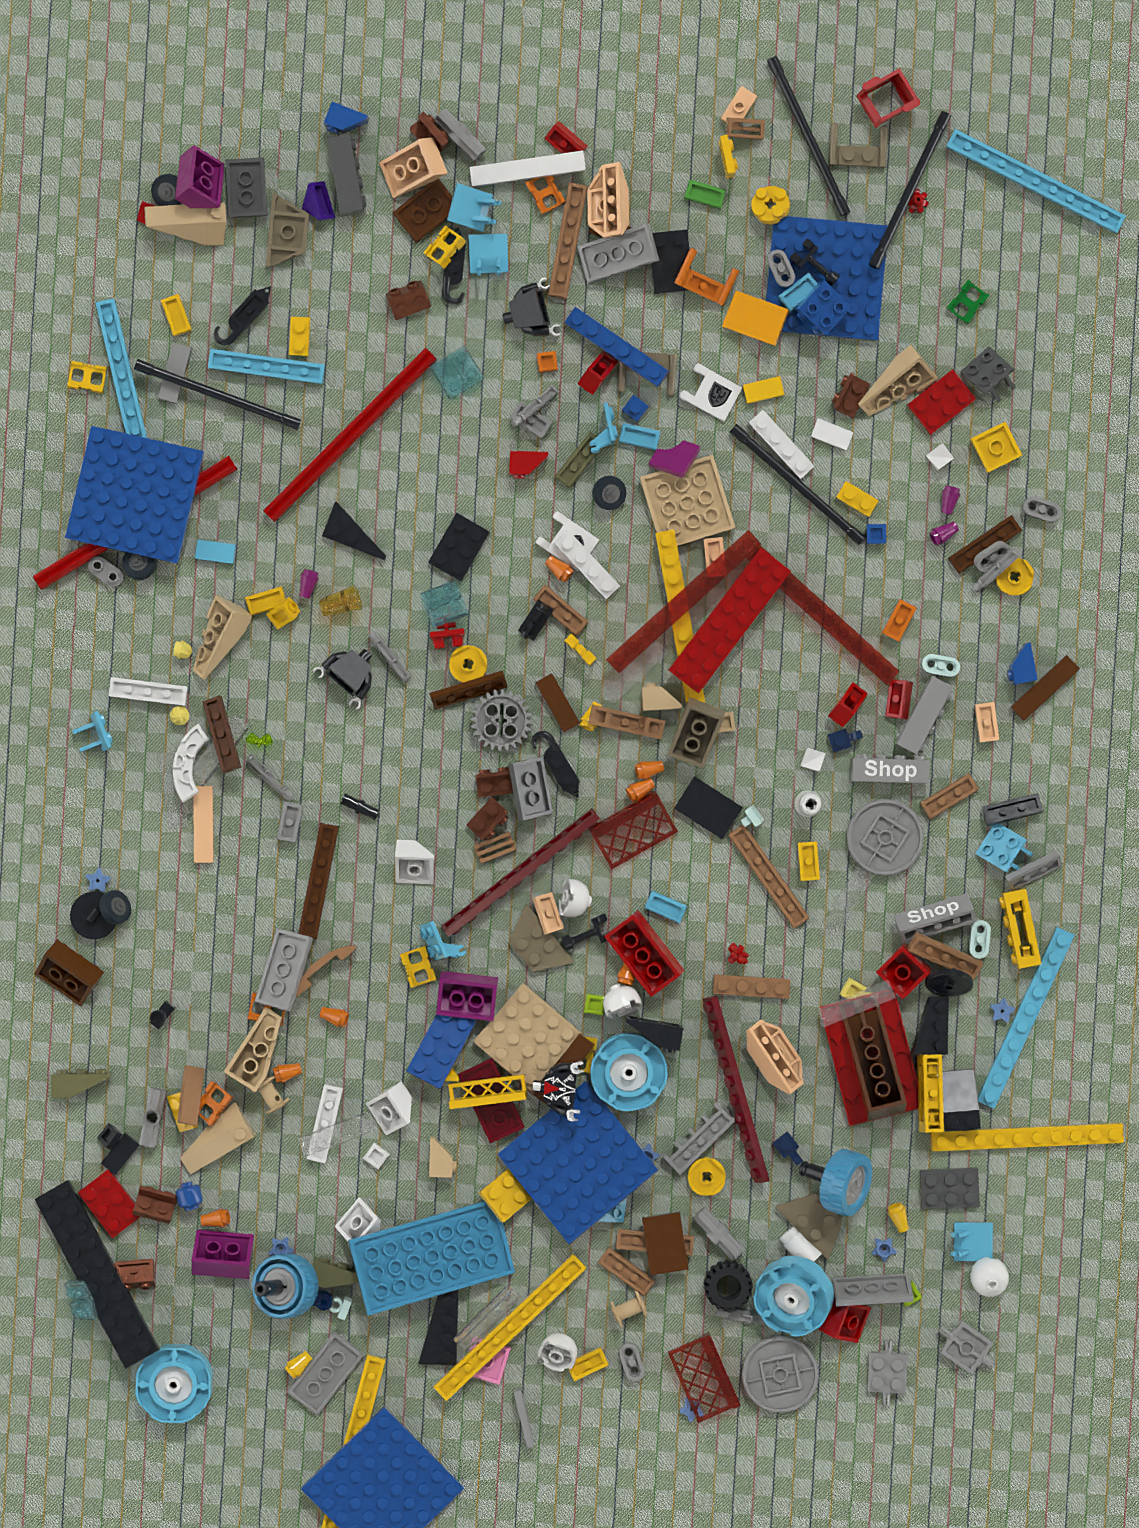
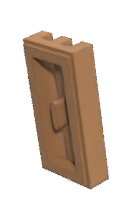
(729, 127)
(480, 853)

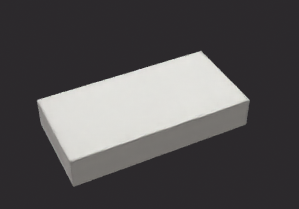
(832, 434)

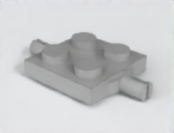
(966, 1347)
(887, 1372)

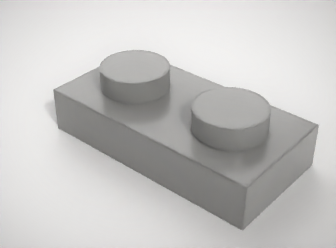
(534, 423)
(290, 821)

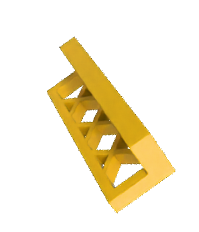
(484, 1099)

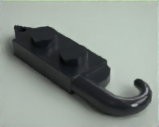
(454, 271)
(245, 315)
(558, 764)

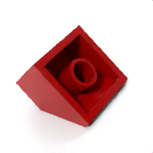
(903, 971)
(845, 1322)

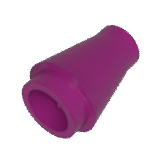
(949, 499)
(942, 533)
(308, 582)

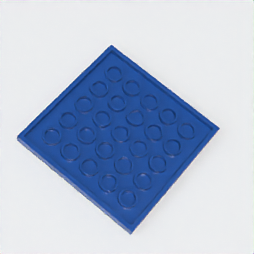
(842, 249)
(134, 494)
(578, 1166)
(382, 1479)

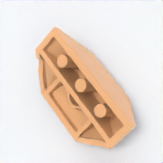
(608, 201)
(774, 1056)

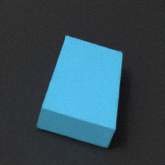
(797, 292)
(639, 436)
(215, 551)
(665, 907)

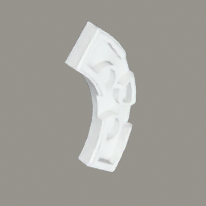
(184, 760)

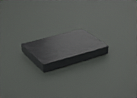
(708, 807)

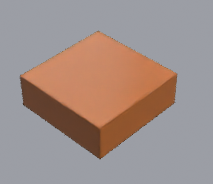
(547, 361)

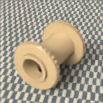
(271, 1095)
(628, 1308)

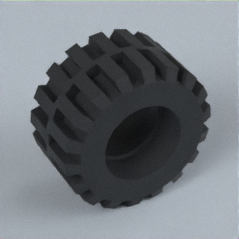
(733, 1301)

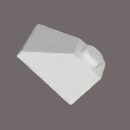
(413, 863)
(391, 1108)
(358, 1221)

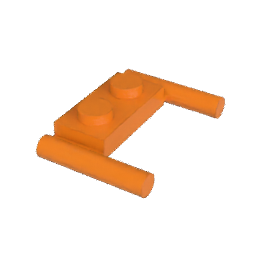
(704, 285)

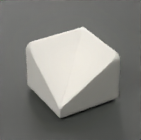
(939, 457)
(813, 759)

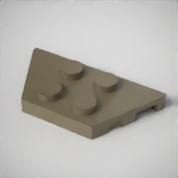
(286, 232)
(534, 947)
(813, 1221)

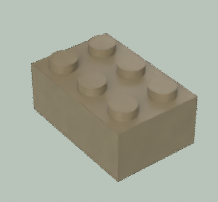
(696, 732)

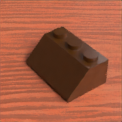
(68, 972)

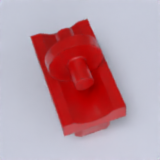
(439, 636)

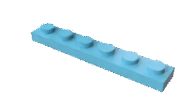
(266, 366)

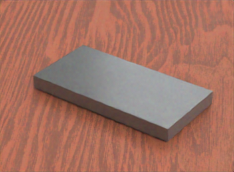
(618, 253)
(283, 970)
(872, 1289)
(325, 1373)

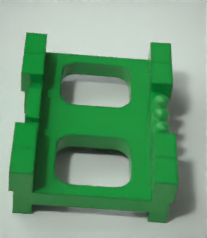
(972, 305)

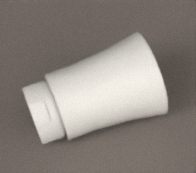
(801, 800)
(799, 1245)

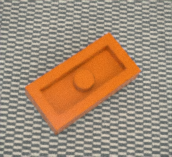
(899, 620)

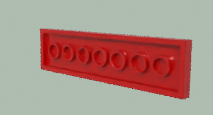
(729, 620)

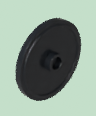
(87, 918)
(949, 982)

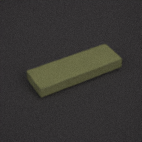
(577, 462)

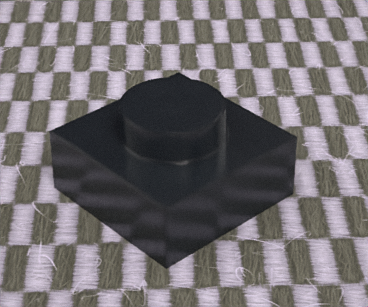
(109, 1136)

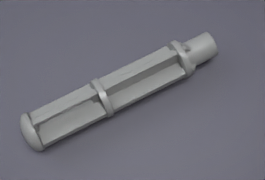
(534, 406)
(997, 569)
(390, 657)
(268, 776)
(741, 1315)

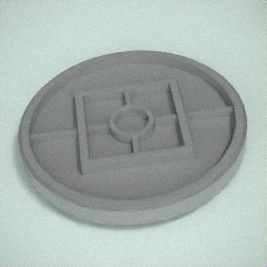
(885, 837)
(780, 1374)

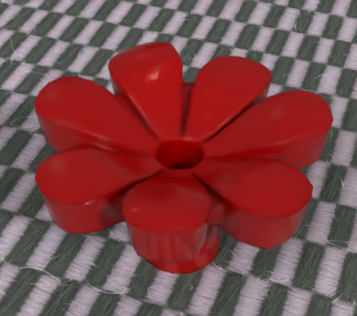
(918, 205)
(737, 954)

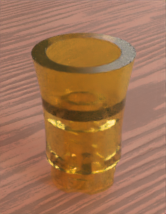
(341, 602)

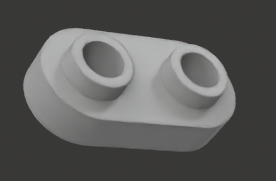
(780, 269)
(1041, 509)
(991, 556)
(105, 571)
(631, 1361)

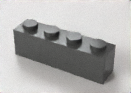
(345, 175)

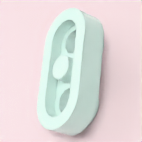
(940, 664)
(981, 939)

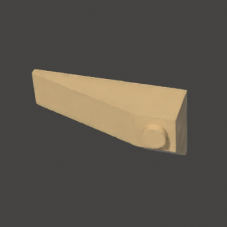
(196, 224)
(224, 629)
(254, 1055)

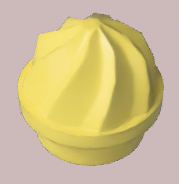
(182, 650)
(179, 715)

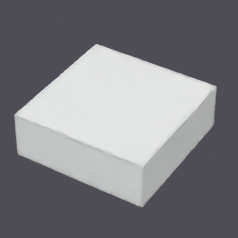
(376, 1155)

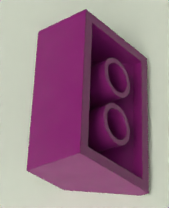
(199, 179)
(467, 995)
(222, 1254)

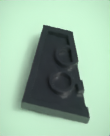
(933, 1031)

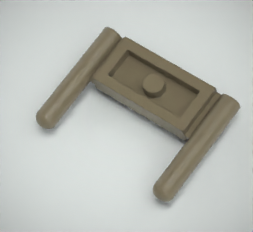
(858, 155)
(666, 360)

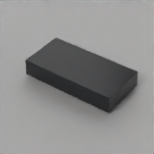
(120, 1153)

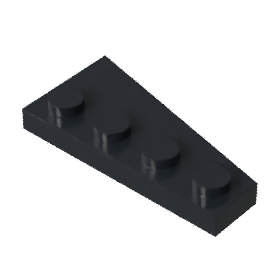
(443, 1327)

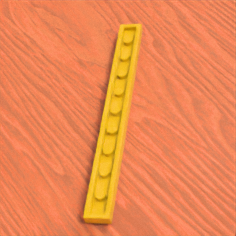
(673, 585)
(1027, 1137)
(509, 1327)
(363, 1405)

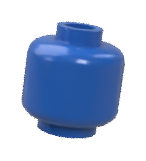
(189, 1196)

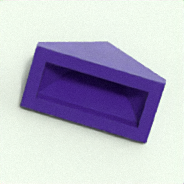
(318, 202)

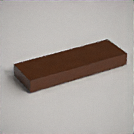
(557, 702)

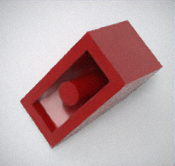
(597, 372)
(525, 462)
(847, 704)

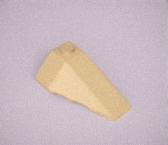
(902, 377)
(215, 1141)

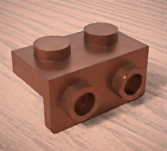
(426, 128)
(408, 299)

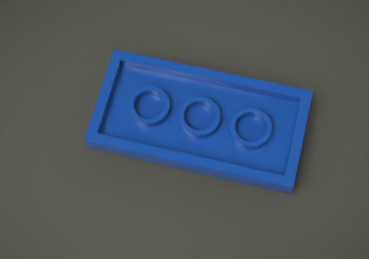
(440, 1049)

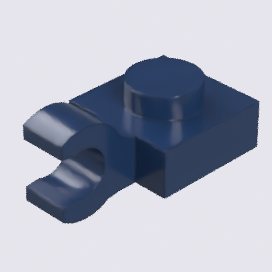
(841, 739)
(786, 1146)

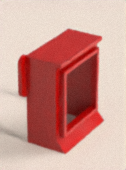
(901, 86)

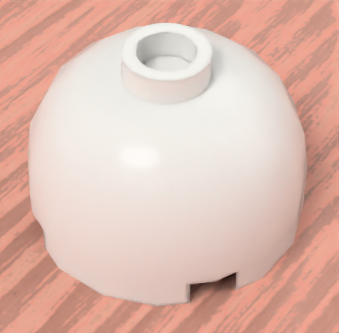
(574, 898)
(621, 1001)
(989, 1277)
(558, 1352)

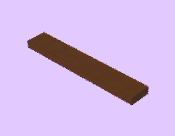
(318, 880)

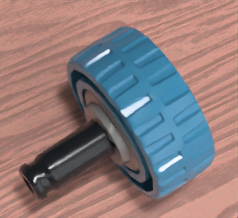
(843, 1181)
(285, 1286)

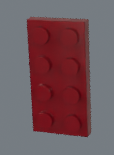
(496, 1119)

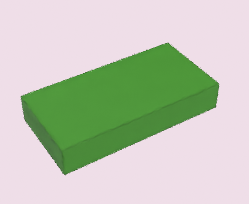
(705, 194)

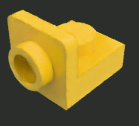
(283, 613)

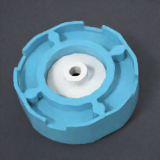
(631, 1090)
(793, 1295)
(169, 1401)

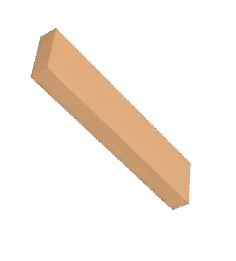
(203, 825)

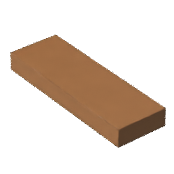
(562, 611)
(949, 796)
(190, 1095)
(626, 1271)

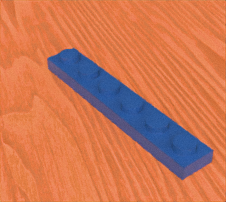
(616, 347)

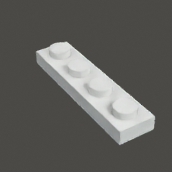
(781, 444)
(586, 564)
(148, 691)
(326, 1115)

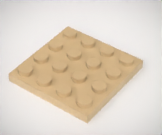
(690, 504)
(527, 1036)

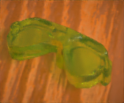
(264, 740)

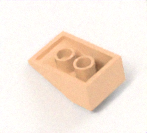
(413, 167)

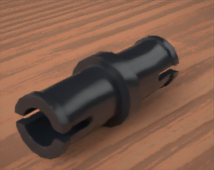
(359, 806)

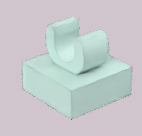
(753, 816)
(343, 1308)

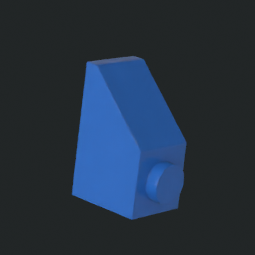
(343, 119)
(1022, 667)

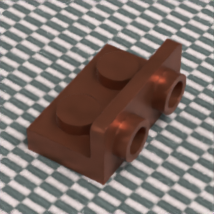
(850, 395)
(494, 783)
(487, 819)
(155, 1204)
(137, 1273)

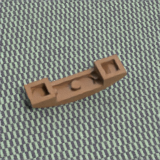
(626, 722)
(341, 952)

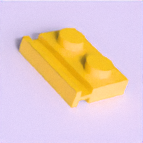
(729, 162)

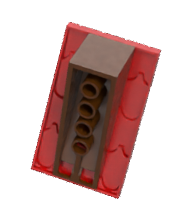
(868, 1046)

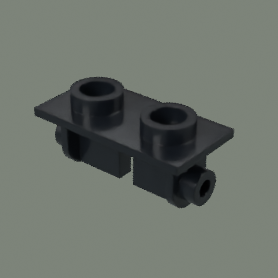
(535, 620)

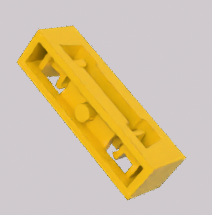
(1013, 939)
(930, 1093)

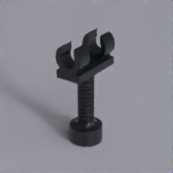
(830, 277)
(569, 942)
(159, 1016)

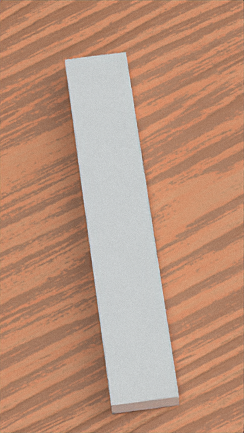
(527, 168)

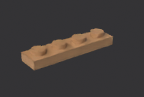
(944, 955)
(751, 986)
(635, 1240)

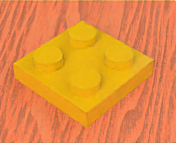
(996, 447)
(505, 1195)

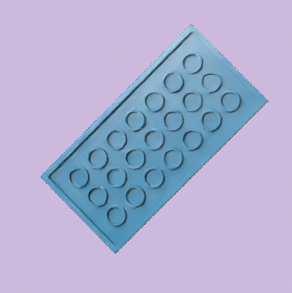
(430, 1257)

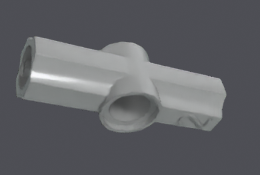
(460, 134)
(151, 1129)
(718, 1233)

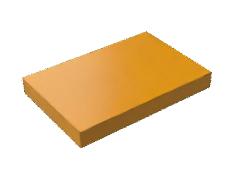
(755, 318)

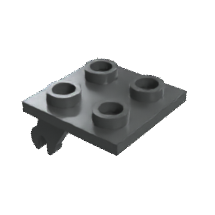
(988, 371)

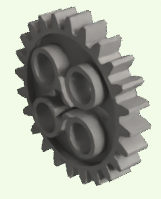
(483, 719)

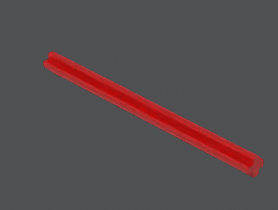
(350, 433)
(87, 551)

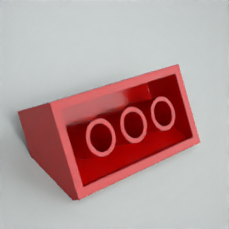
(644, 953)

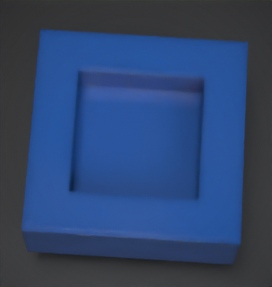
(635, 408)
(876, 534)

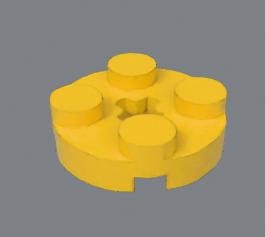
(766, 195)
(1024, 581)
(472, 654)
(717, 1176)

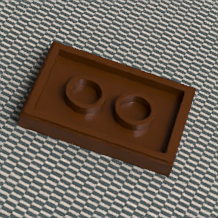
(424, 210)
(665, 1243)

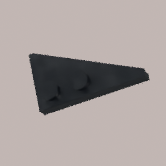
(346, 531)

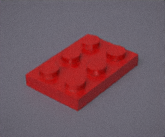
(941, 402)
(109, 1203)

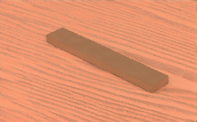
(567, 240)
(768, 876)

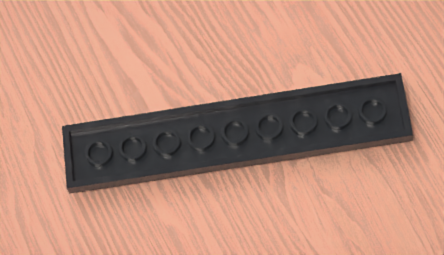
(95, 1266)

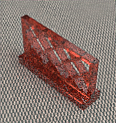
(625, 815)
(719, 1371)

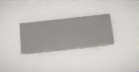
(176, 364)
(1033, 870)
(524, 1417)

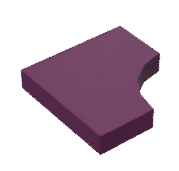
(675, 460)

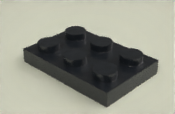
(458, 547)

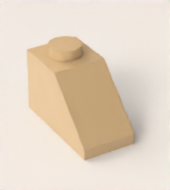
(657, 698)
(441, 1160)

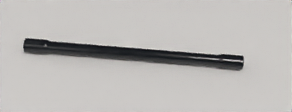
(838, 199)
(880, 251)
(150, 369)
(851, 531)

